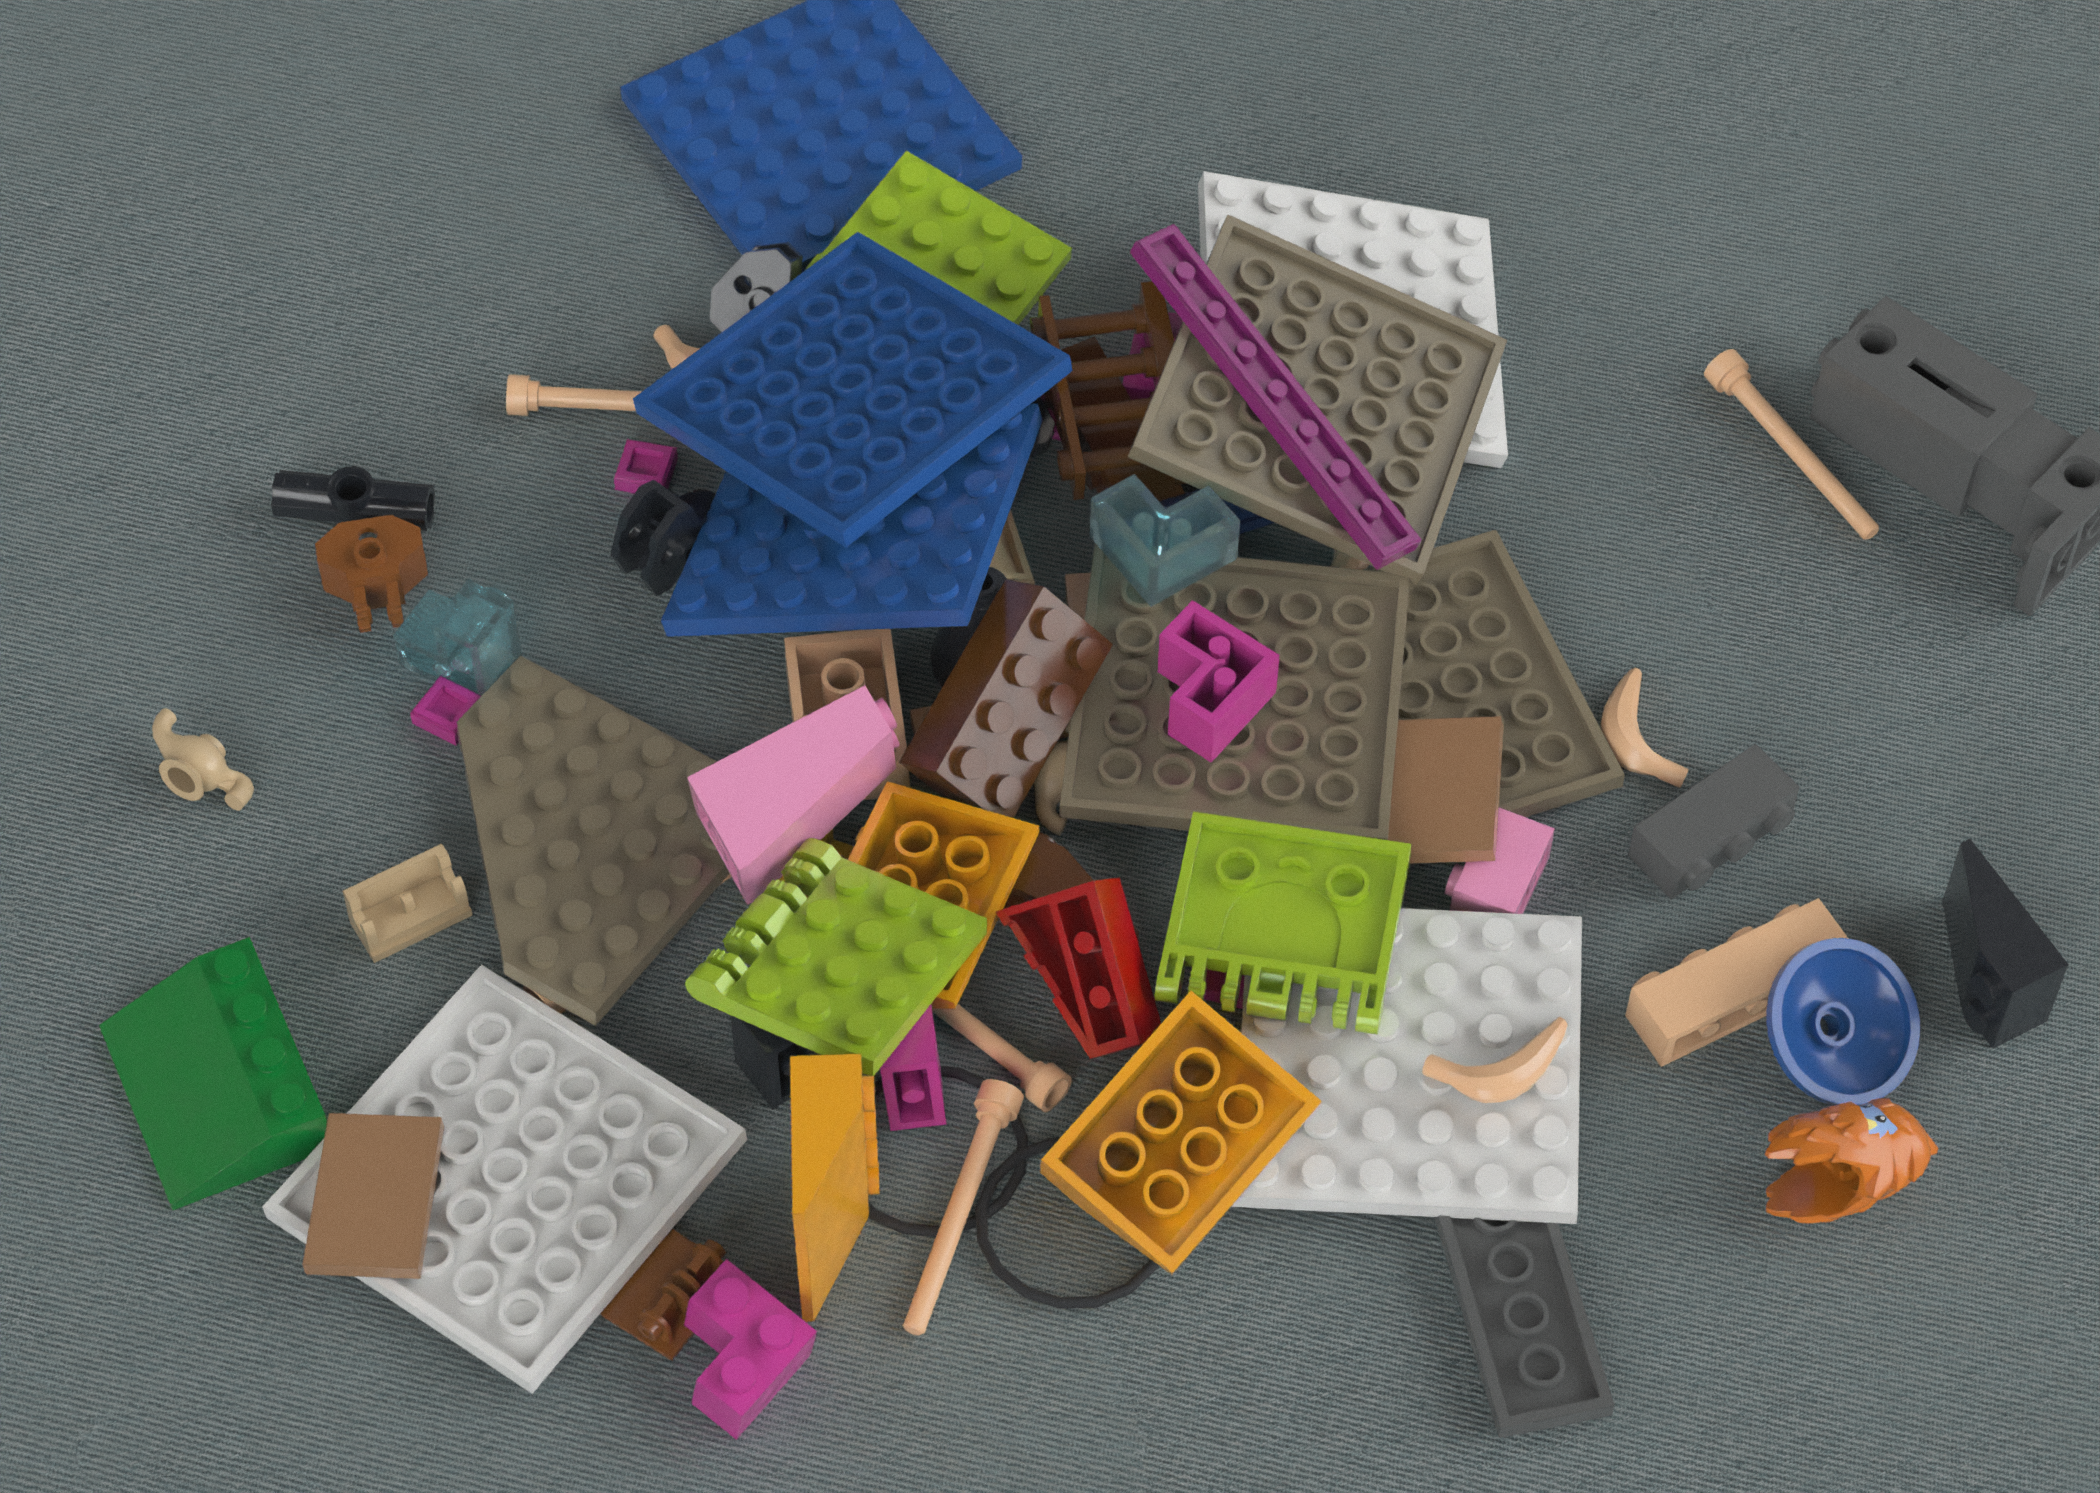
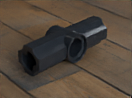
(350, 496)

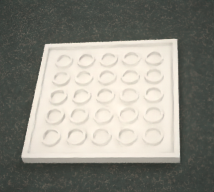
(1409, 248)
(1414, 1145)
(548, 1176)

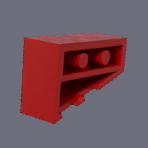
(1090, 962)

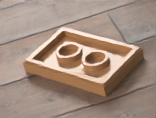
(1447, 788)
(374, 1196)

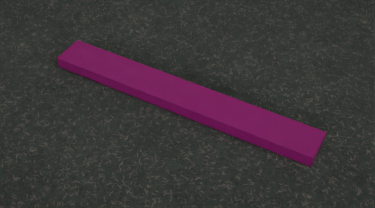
(1275, 396)

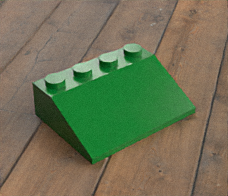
(214, 1076)

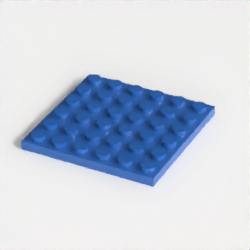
(808, 116)
(852, 387)
(913, 569)

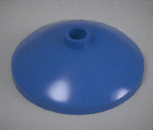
(1868, 1018)

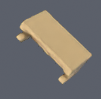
(407, 903)

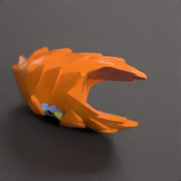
(1845, 1159)

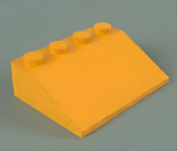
(948, 853)
(1178, 1134)
(831, 1167)

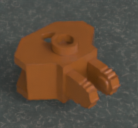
(372, 570)

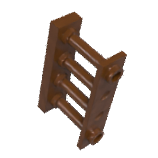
(1146, 318)

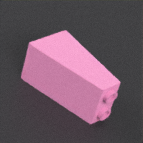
(793, 786)

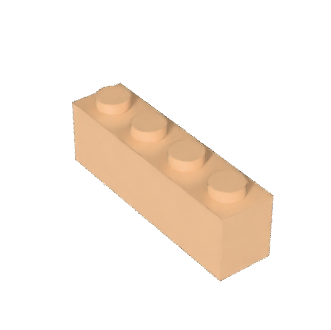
(1724, 986)

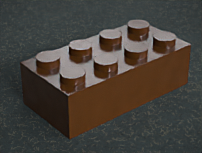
(1007, 700)

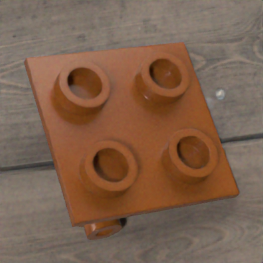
(657, 1295)

